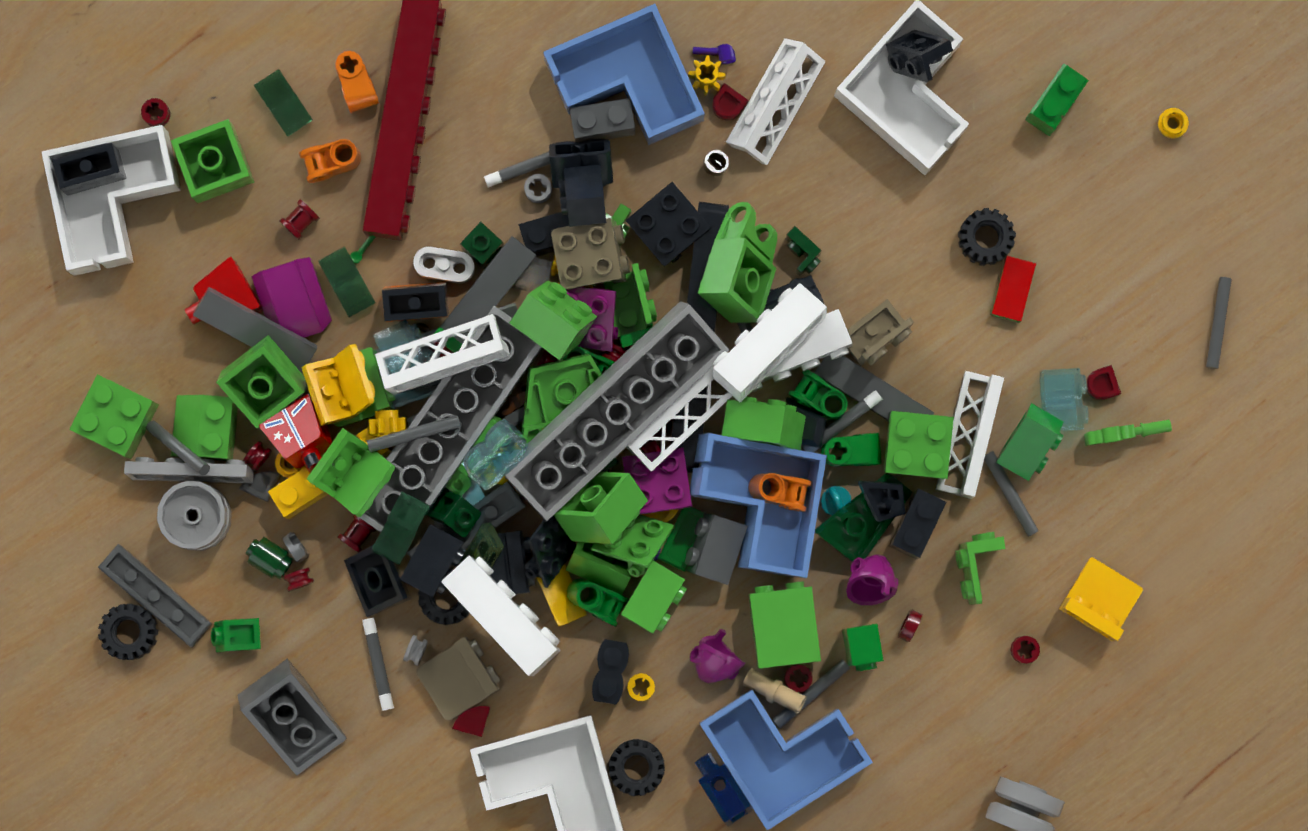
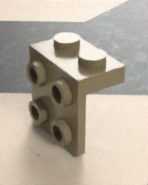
(590, 254)
(876, 332)
(458, 678)

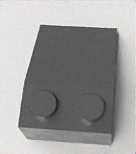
(290, 717)

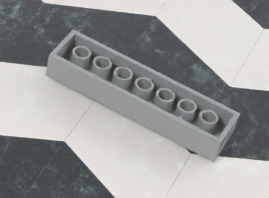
(474, 395)
(615, 409)

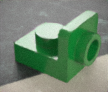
(236, 635)

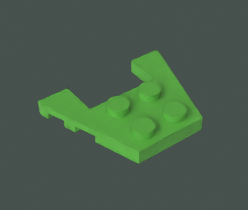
(553, 388)

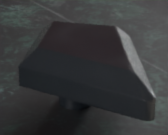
(813, 427)
(883, 499)

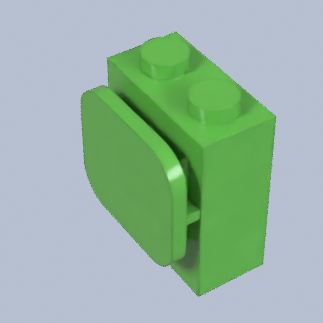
(784, 625)

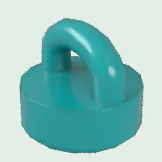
(834, 499)

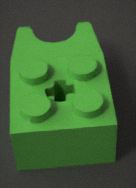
(740, 267)

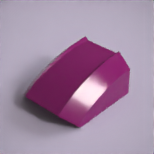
(293, 297)

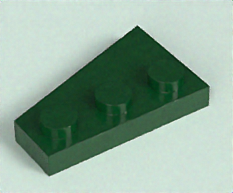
(854, 528)

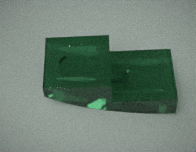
(283, 102)
(346, 281)
(400, 528)

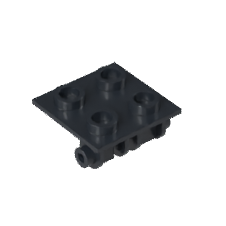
(668, 224)
(550, 551)

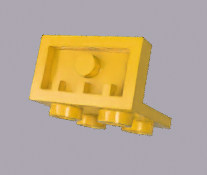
(1101, 599)

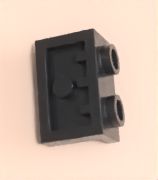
(914, 52)

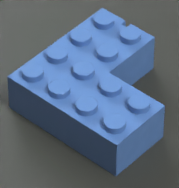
(631, 58)
(775, 537)
(779, 773)

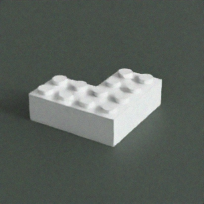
(902, 107)
(93, 220)
(508, 623)
(552, 761)

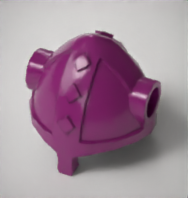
(871, 580)
(715, 660)

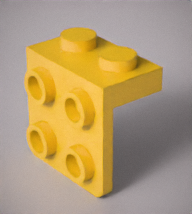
(339, 386)

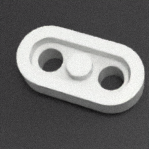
(444, 264)

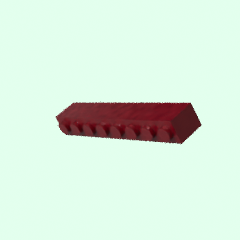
(402, 119)

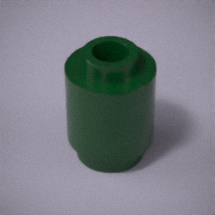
(269, 558)

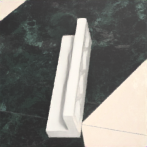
(772, 96)
(444, 366)
(670, 413)
(981, 436)

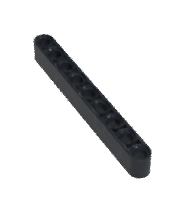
(714, 216)

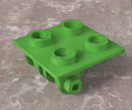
(638, 543)

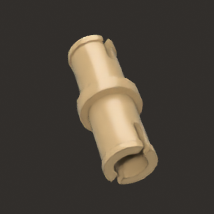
(774, 691)

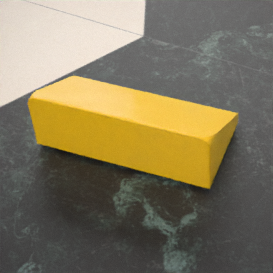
(557, 599)

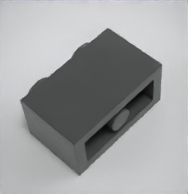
(603, 120)
(715, 548)

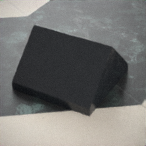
(376, 581)

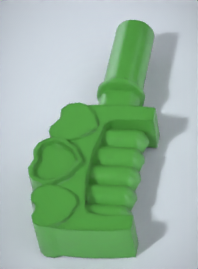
(1117, 433)

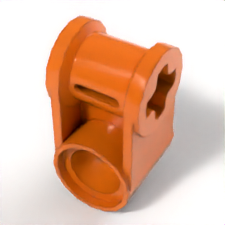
(356, 86)
(328, 161)
(785, 491)

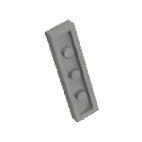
(176, 470)

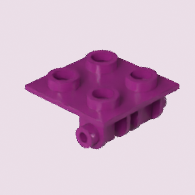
(602, 303)
(665, 485)

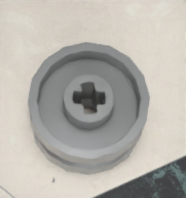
(178, 524)
(1025, 806)

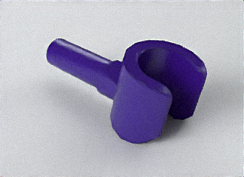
(725, 53)

